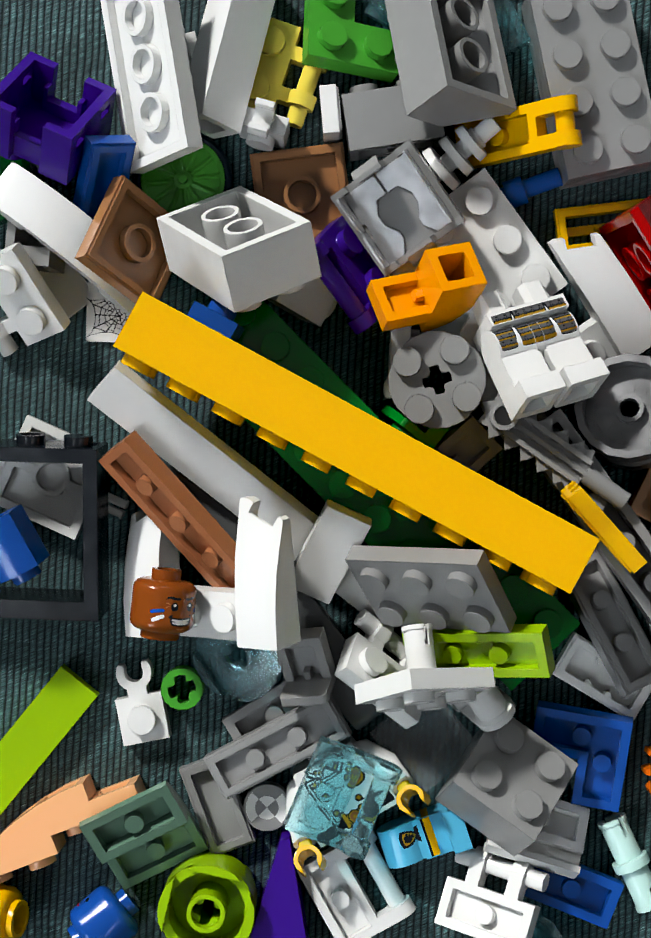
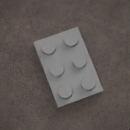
(432, 587)

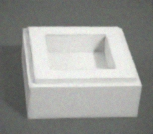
(330, 113)

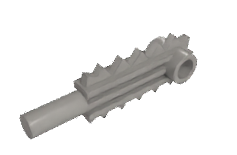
(551, 451)

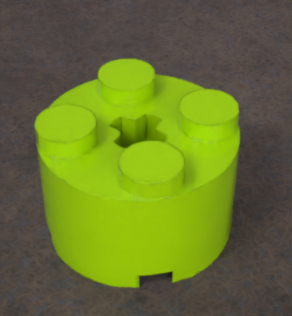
(208, 878)

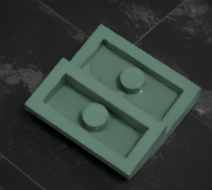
(144, 834)

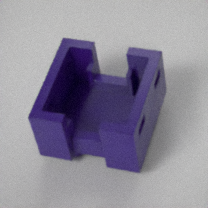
(44, 127)

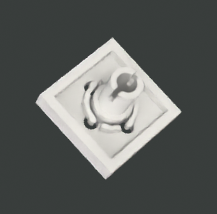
(422, 681)

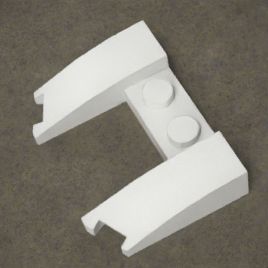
(617, 310)
(261, 606)

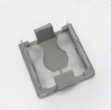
(397, 208)

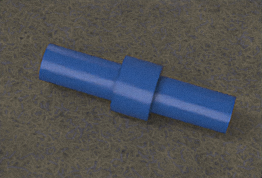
(518, 190)

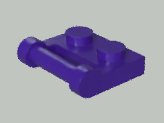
(347, 272)

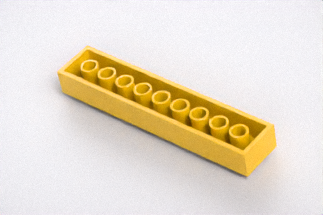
(356, 443)

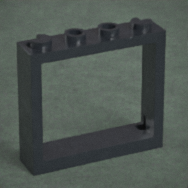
(67, 603)

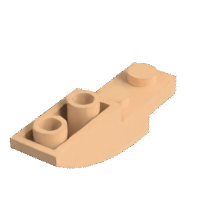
(38, 831)

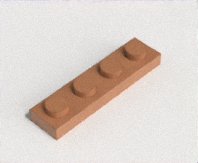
(173, 509)

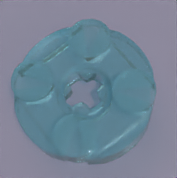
(232, 676)

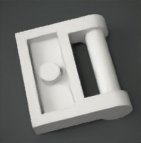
(345, 902)

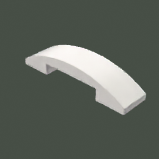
(53, 222)

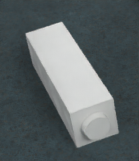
(227, 62)

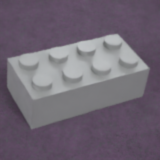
(595, 54)

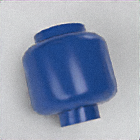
(104, 915)

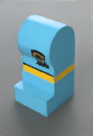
(425, 836)

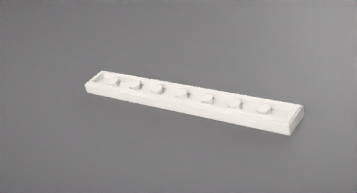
(206, 459)

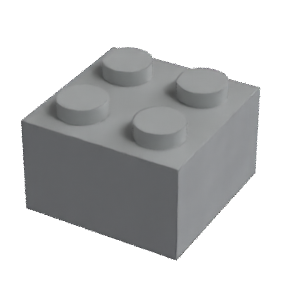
(507, 784)

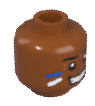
(163, 604)

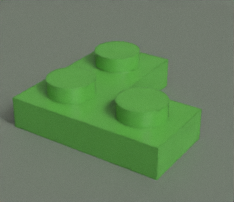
(341, 45)

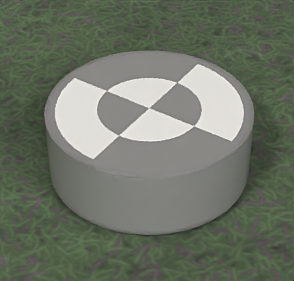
(265, 806)

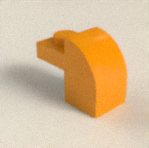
(433, 295)

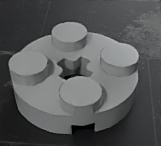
(413, 364)

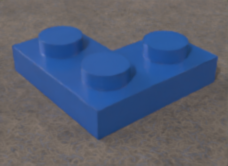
(599, 744)

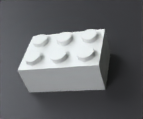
(240, 248)

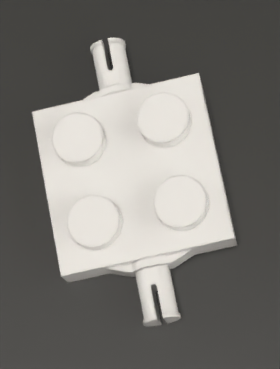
(49, 490)

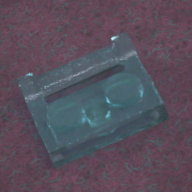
(327, 791)

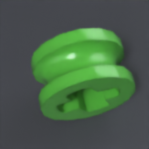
(170, 680)

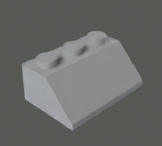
(450, 60)

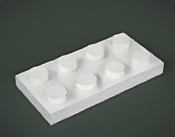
(152, 80)

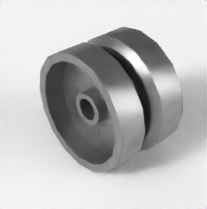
(613, 437)

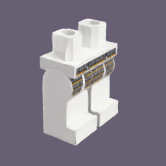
(535, 351)

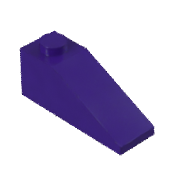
(281, 903)

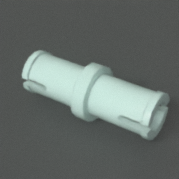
(629, 859)

